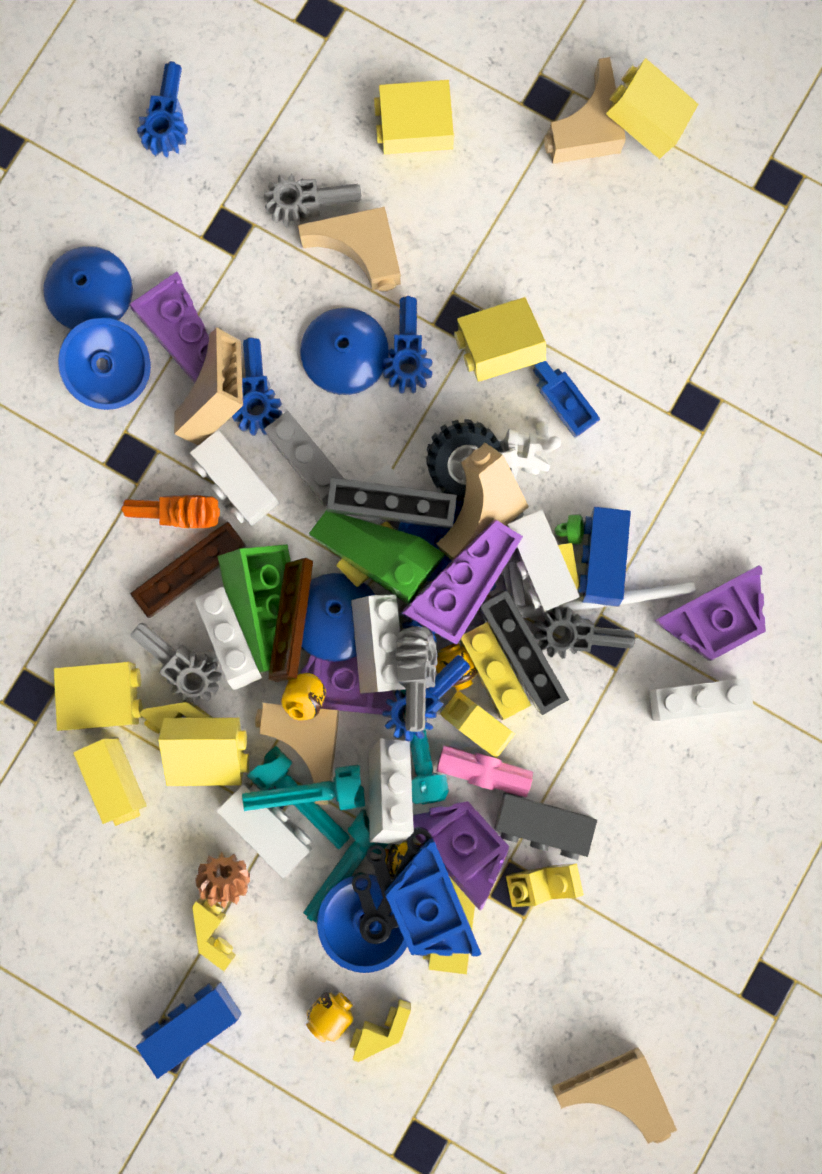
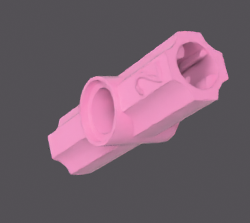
(485, 771)

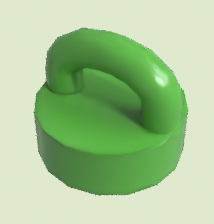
(572, 529)

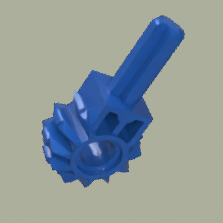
(164, 113)
(407, 351)
(256, 392)
(443, 682)

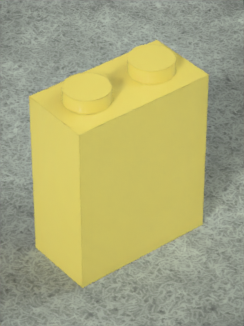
(651, 108)
(414, 117)
(500, 339)
(97, 696)
(203, 751)
(110, 781)

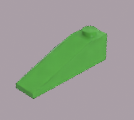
(384, 554)
(254, 589)

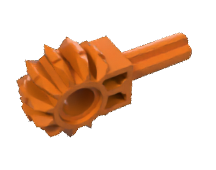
(176, 511)

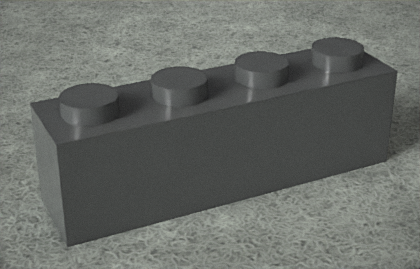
(391, 503)
(523, 652)

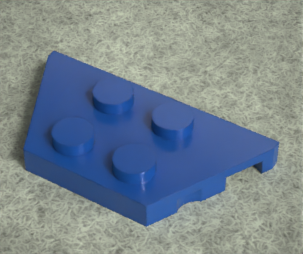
(430, 908)

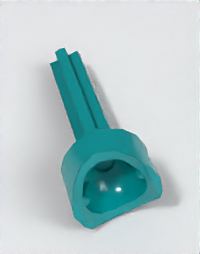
(274, 773)
(426, 786)
(344, 787)
(347, 864)

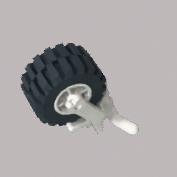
(461, 439)

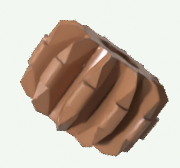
(222, 880)

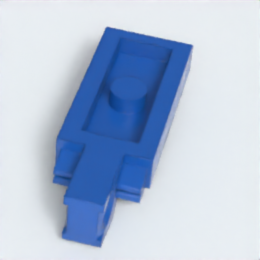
(565, 399)

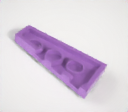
(174, 323)
(462, 586)

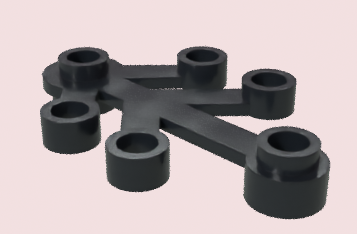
(382, 913)

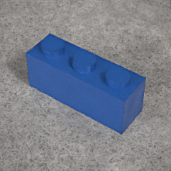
(605, 556)
(188, 1029)

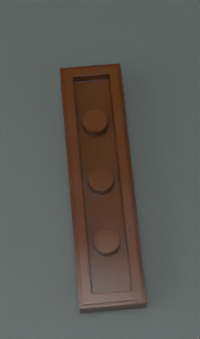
(186, 570)
(290, 620)

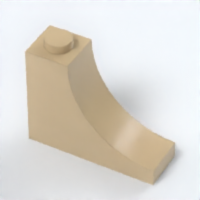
(589, 130)
(361, 237)
(216, 391)
(489, 496)
(310, 738)
(626, 1087)

